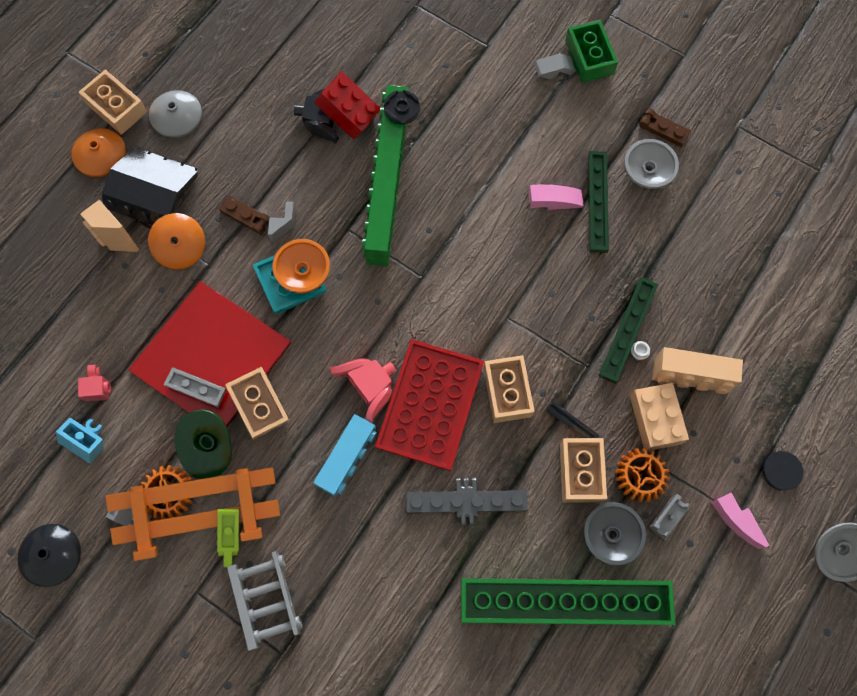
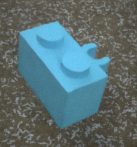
(80, 439)

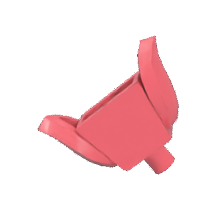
(370, 382)

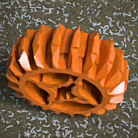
(626, 469)
(161, 478)

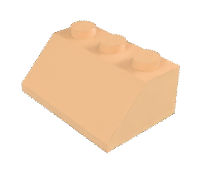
(107, 229)

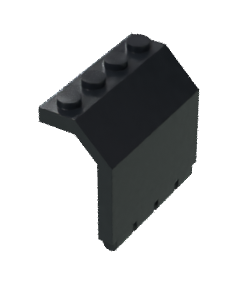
(146, 185)

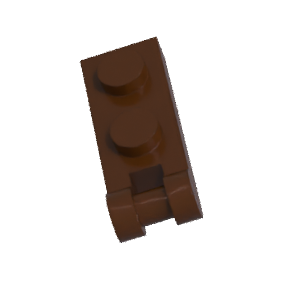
(664, 128)
(244, 214)

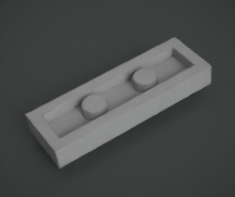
(195, 387)

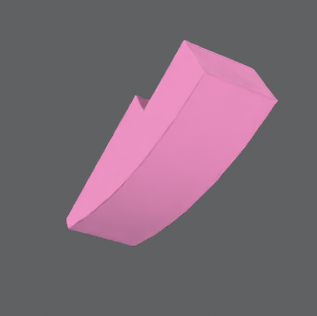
(555, 197)
(740, 521)

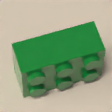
(591, 51)

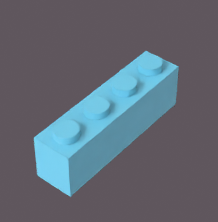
(345, 456)

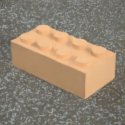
(697, 370)

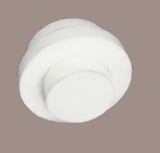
(640, 350)

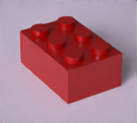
(347, 105)

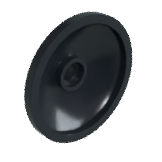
(61, 557)

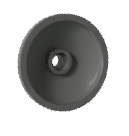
(628, 531)

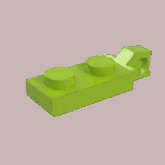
(228, 534)

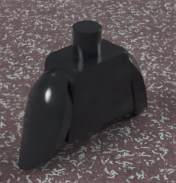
(315, 119)

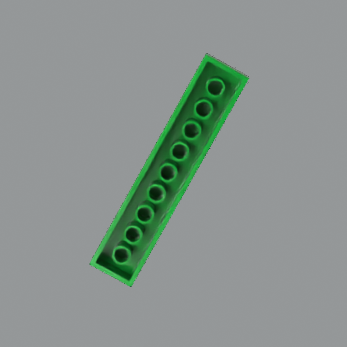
(384, 188)
(567, 602)

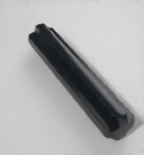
(571, 421)

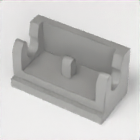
(669, 517)

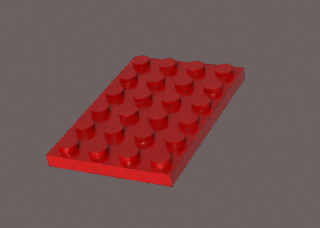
(430, 405)

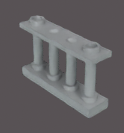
(242, 596)

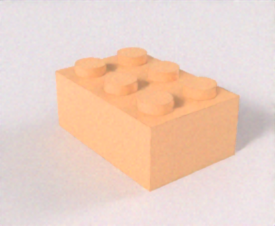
(113, 102)
(508, 389)
(257, 403)
(659, 417)
(583, 470)

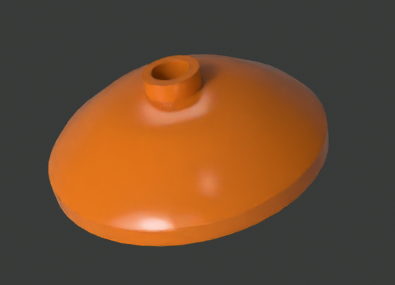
(99, 159)
(189, 245)
(301, 255)

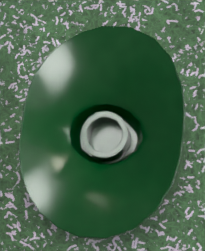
(203, 444)

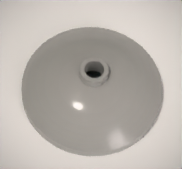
(175, 121)
(654, 156)
(836, 562)

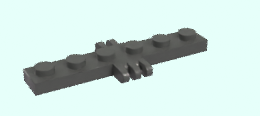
(467, 501)

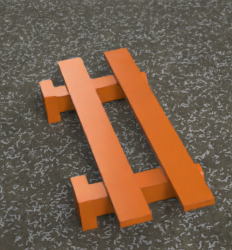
(144, 530)

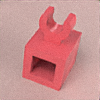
(94, 386)

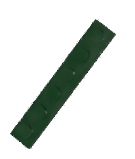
(598, 202)
(628, 330)

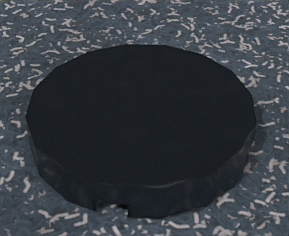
(402, 107)
(782, 470)

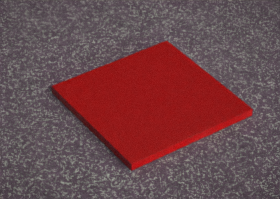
(212, 342)

